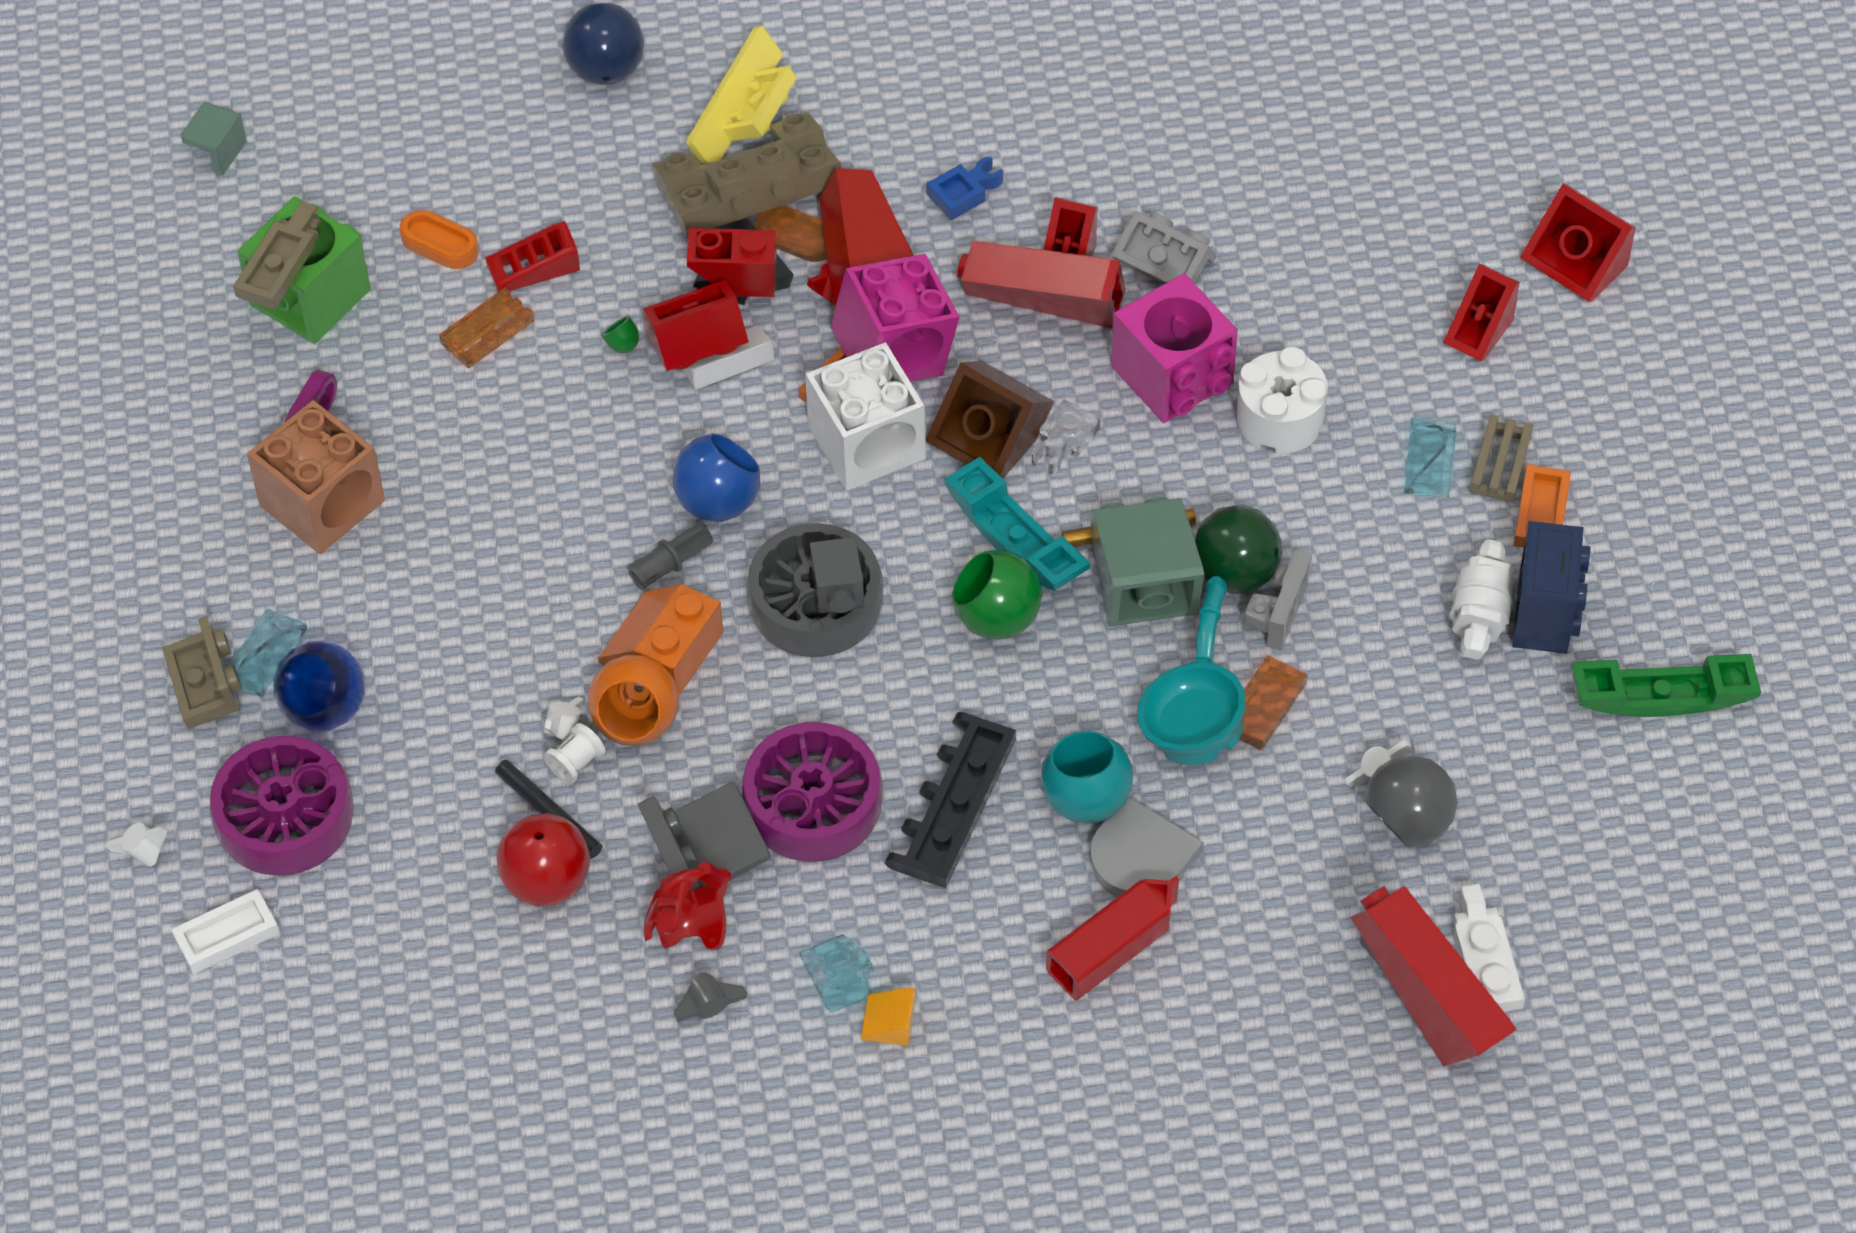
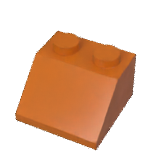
(672, 628)

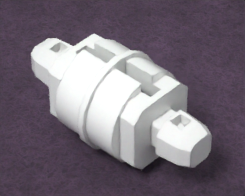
(1483, 599)

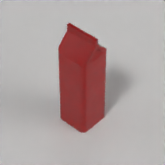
(1112, 936)

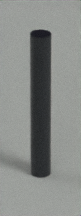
(540, 801)

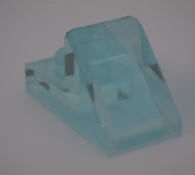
(838, 971)

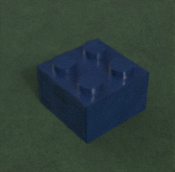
(1551, 587)

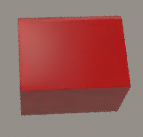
(1580, 243)

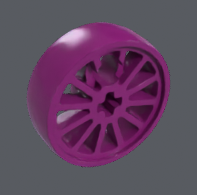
(813, 791)
(264, 815)

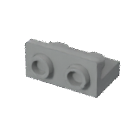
(1160, 251)

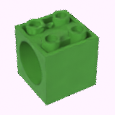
(327, 283)

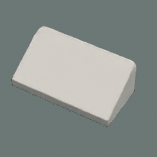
(743, 358)

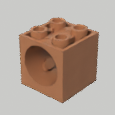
(316, 476)

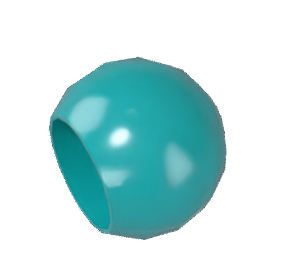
(1087, 777)

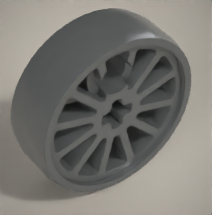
(794, 628)

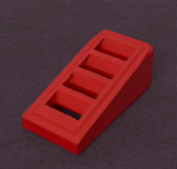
(540, 243)

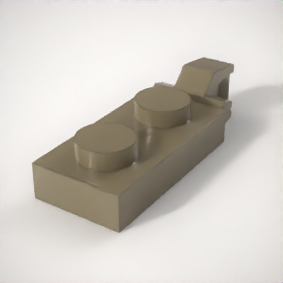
(279, 258)

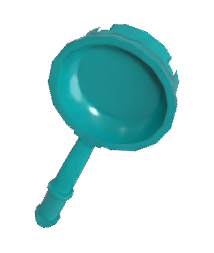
(1198, 704)

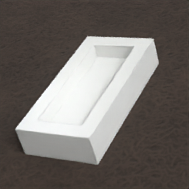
(225, 931)

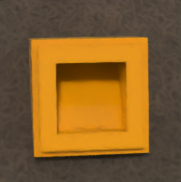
(889, 1016)

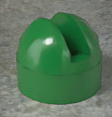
(622, 335)

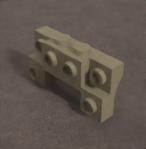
(751, 181)

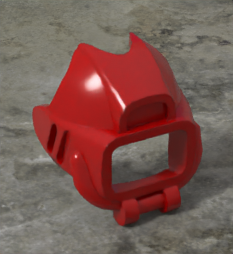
(687, 912)

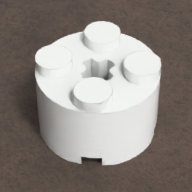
(1281, 400)

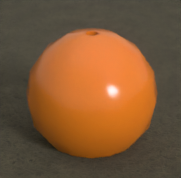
(632, 714)

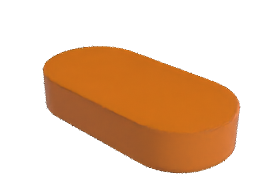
(439, 239)

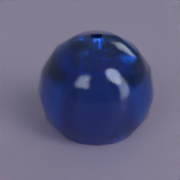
(306, 686)

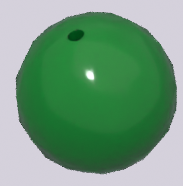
(997, 594)

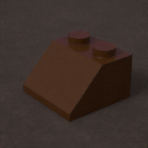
(988, 417)

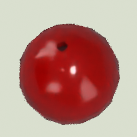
(543, 859)

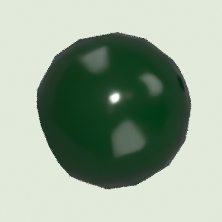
(1239, 547)

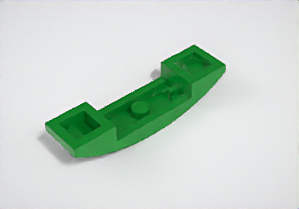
(1666, 691)

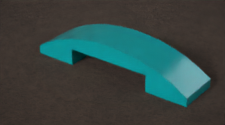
(1010, 528)

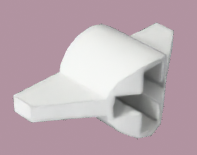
(562, 718)
(1375, 758)
(140, 843)

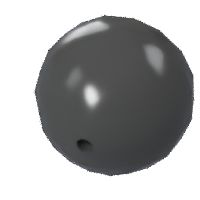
(1413, 799)

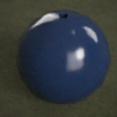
(603, 43)

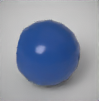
(715, 478)

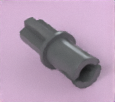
(669, 556)

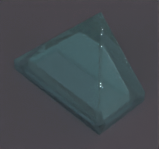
(1430, 457)
(264, 650)

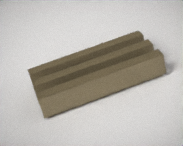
(1508, 431)

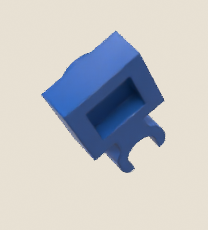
(962, 190)

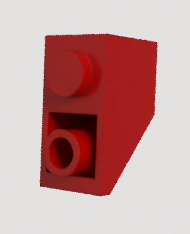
(739, 256)

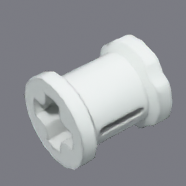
(574, 753)

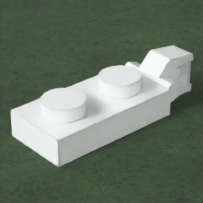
(1486, 949)

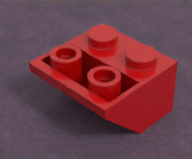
(695, 326)

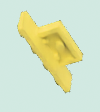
(744, 99)

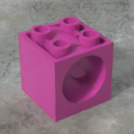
(898, 305)
(1174, 348)

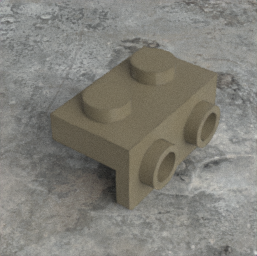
(201, 675)

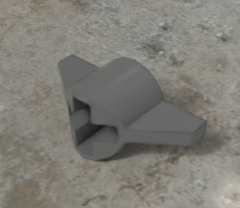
(707, 997)

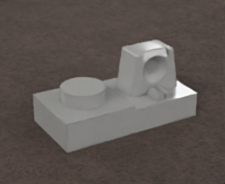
(1277, 614)

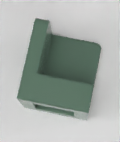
(216, 132)

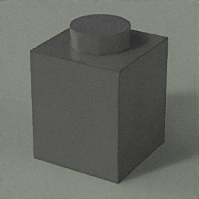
(837, 575)

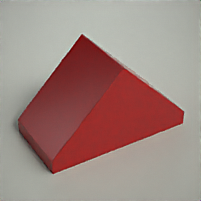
(1072, 228)
(1483, 313)

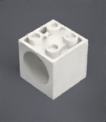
(866, 416)

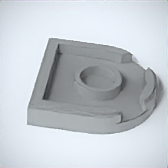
(1140, 846)

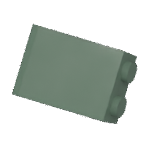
(1146, 561)

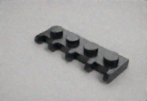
(956, 801)

